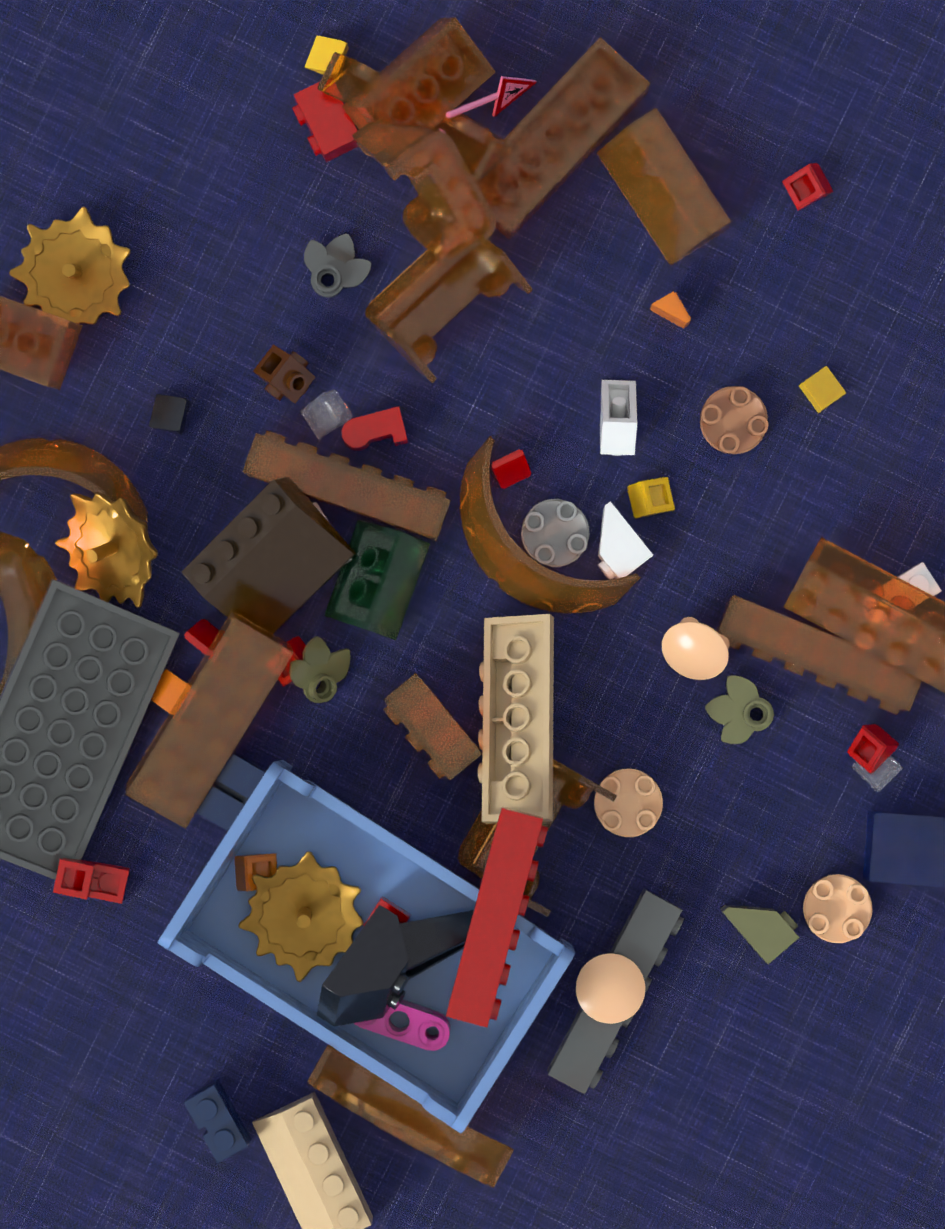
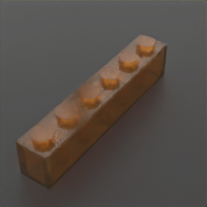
(349, 487)
(817, 653)

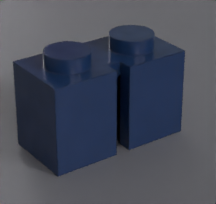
(231, 791)
(214, 1111)

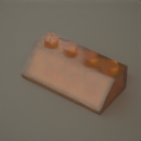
(423, 80)
(663, 187)

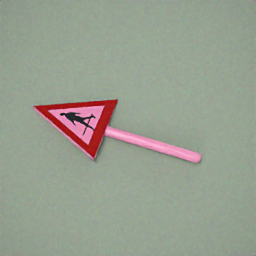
(508, 91)

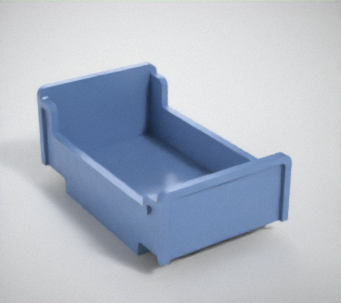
(299, 817)

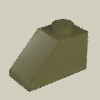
(763, 929)

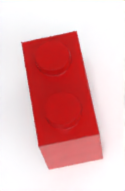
(327, 122)

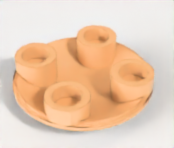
(695, 649)
(636, 804)
(837, 908)
(610, 988)

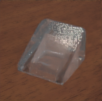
(326, 413)
(882, 775)

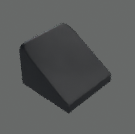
(169, 413)

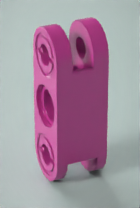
(416, 1031)

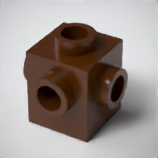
(284, 374)

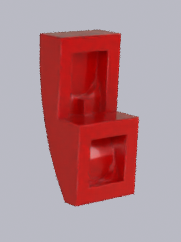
(91, 879)

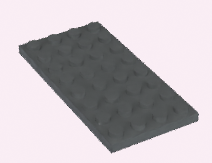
(71, 721)

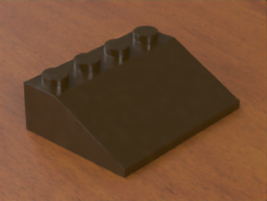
(269, 557)

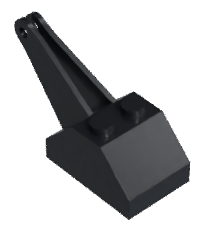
(383, 960)

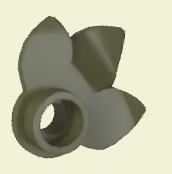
(319, 666)
(735, 708)

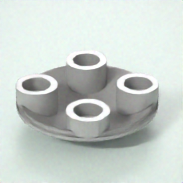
(555, 532)

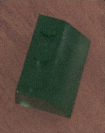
(378, 580)

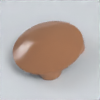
(733, 420)

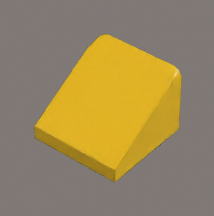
(323, 51)
(822, 389)
(650, 497)

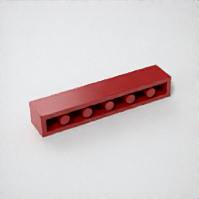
(494, 917)

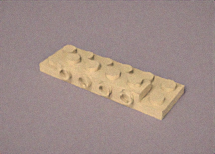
(517, 716)

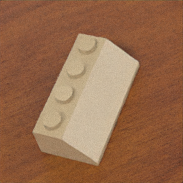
(312, 1167)

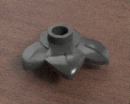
(337, 261)

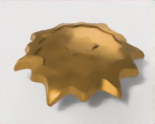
(73, 269)
(109, 548)
(303, 915)

